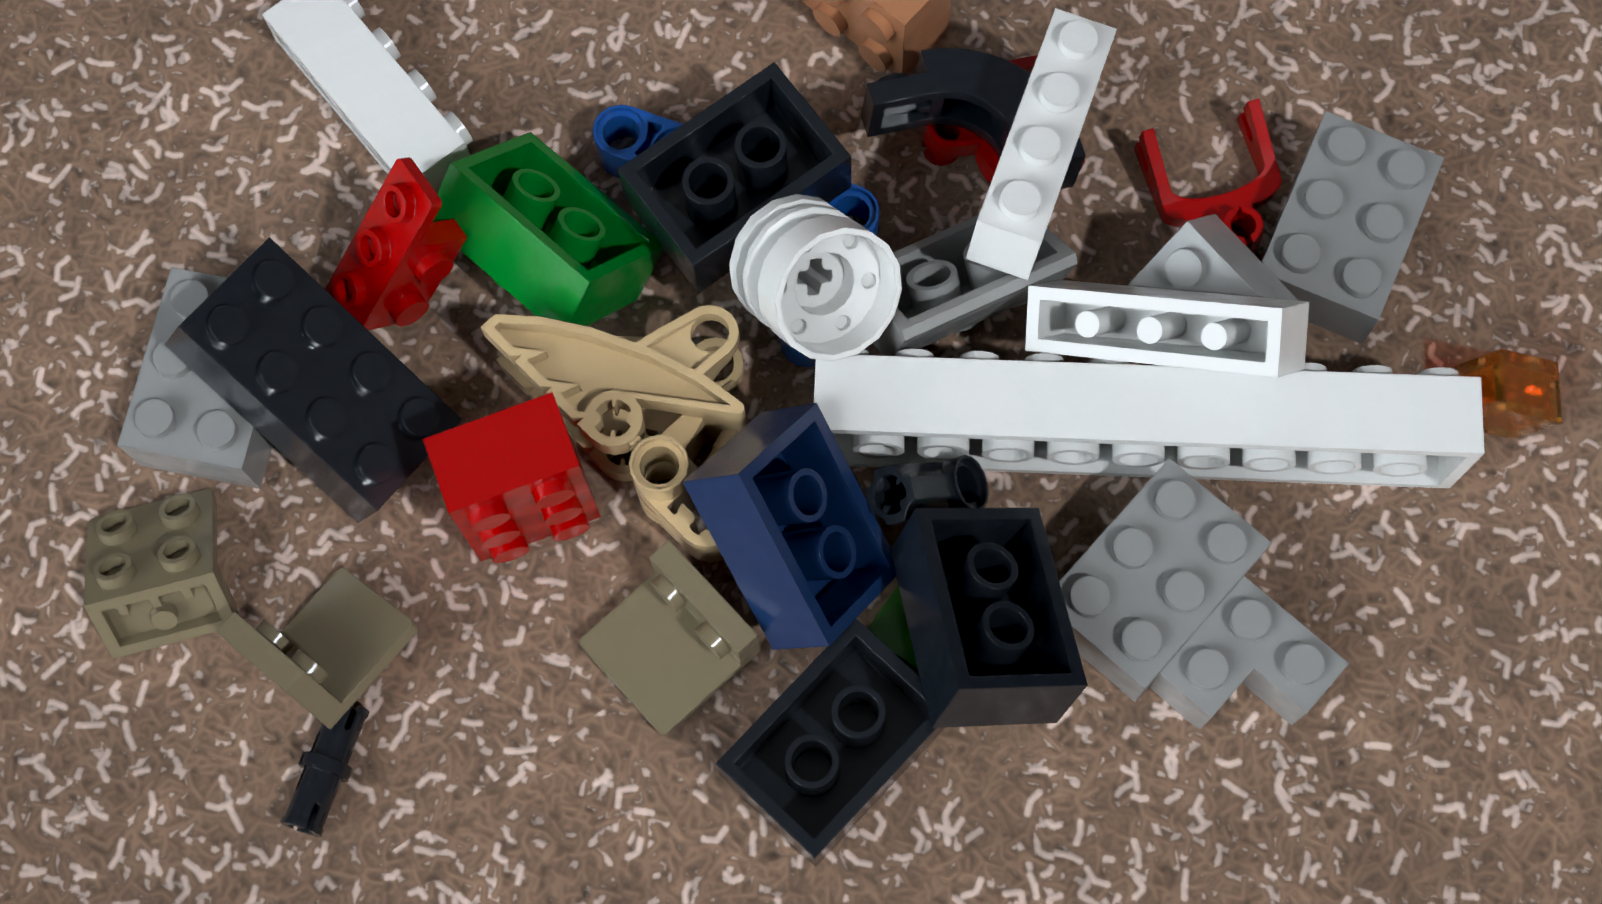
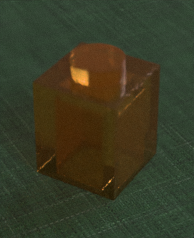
(1517, 392)

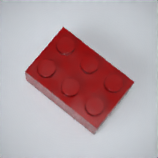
(513, 479)

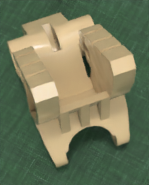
(635, 397)

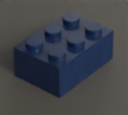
(793, 527)

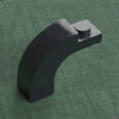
(956, 90)

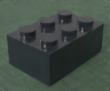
(727, 165)
(987, 617)
(832, 742)

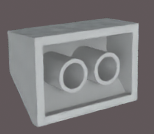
(952, 294)

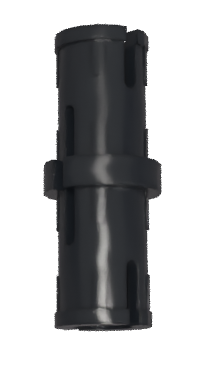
(323, 772)

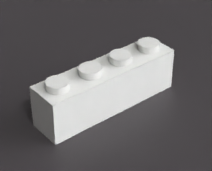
(367, 86)
(1040, 144)
(1168, 327)

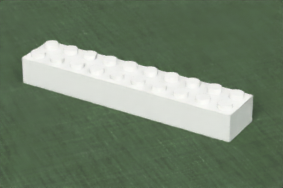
(1136, 417)

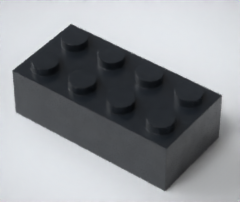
(312, 380)

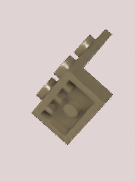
(156, 574)
(671, 642)
(328, 647)

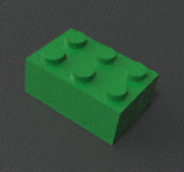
(547, 232)

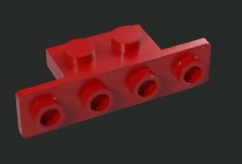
(397, 252)

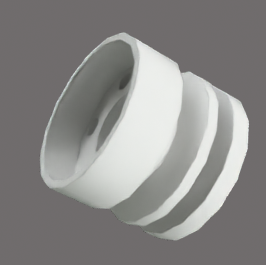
(815, 277)

